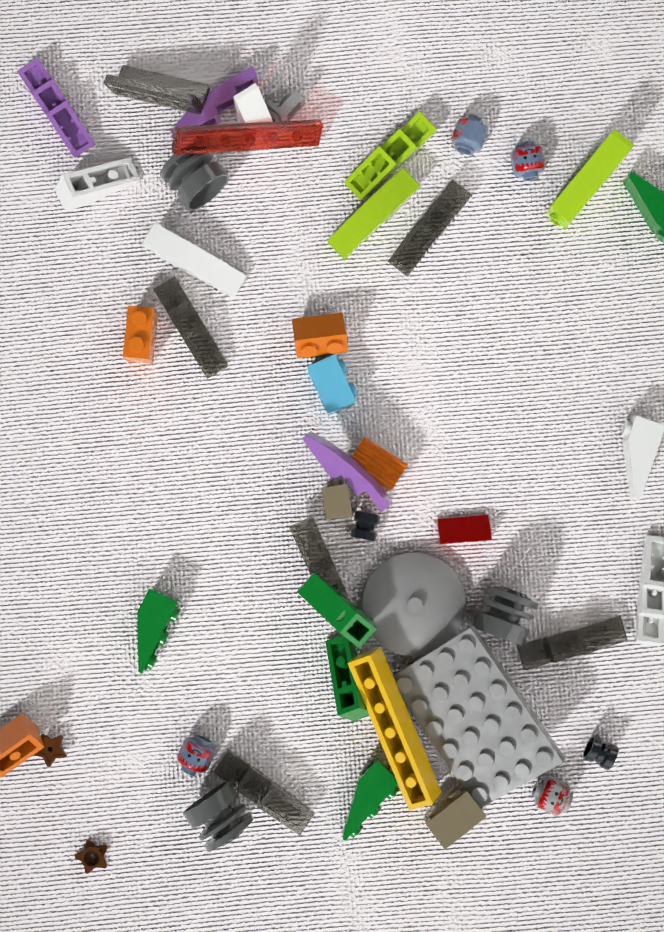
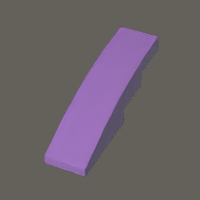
(219, 100)
(56, 107)
(339, 463)

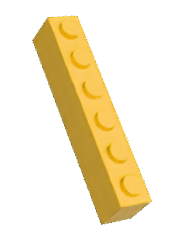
(395, 728)

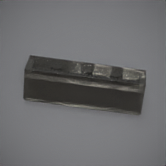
(159, 89)

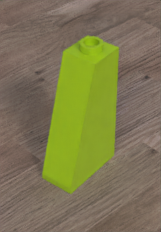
(589, 179)

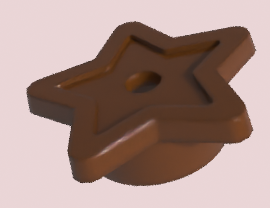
(57, 752)
(89, 863)

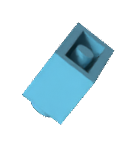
(332, 384)

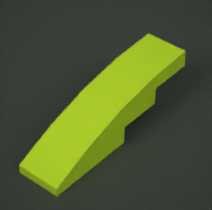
(390, 156)
(374, 213)

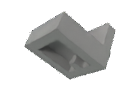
(289, 107)

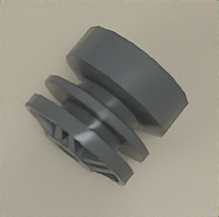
(194, 178)
(505, 614)
(218, 816)

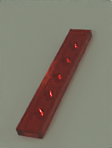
(246, 136)

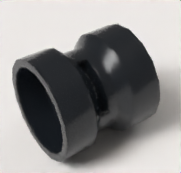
(365, 526)
(600, 752)

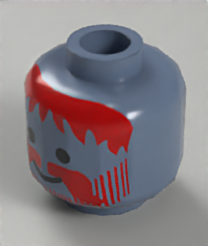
(469, 135)
(527, 160)
(196, 754)

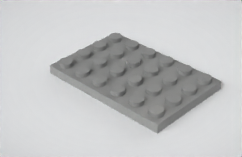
(477, 717)

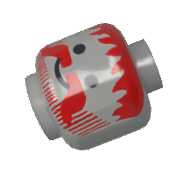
(552, 796)

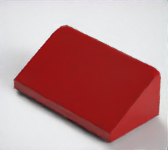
(464, 529)

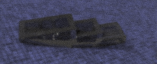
(430, 228)
(190, 327)
(316, 553)
(572, 642)
(263, 791)

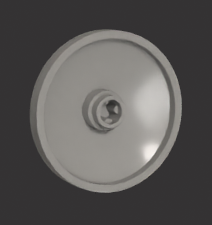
(414, 603)

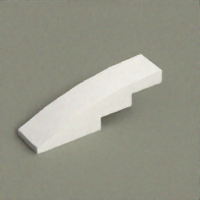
(193, 260)
(651, 594)

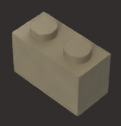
(336, 500)
(454, 817)

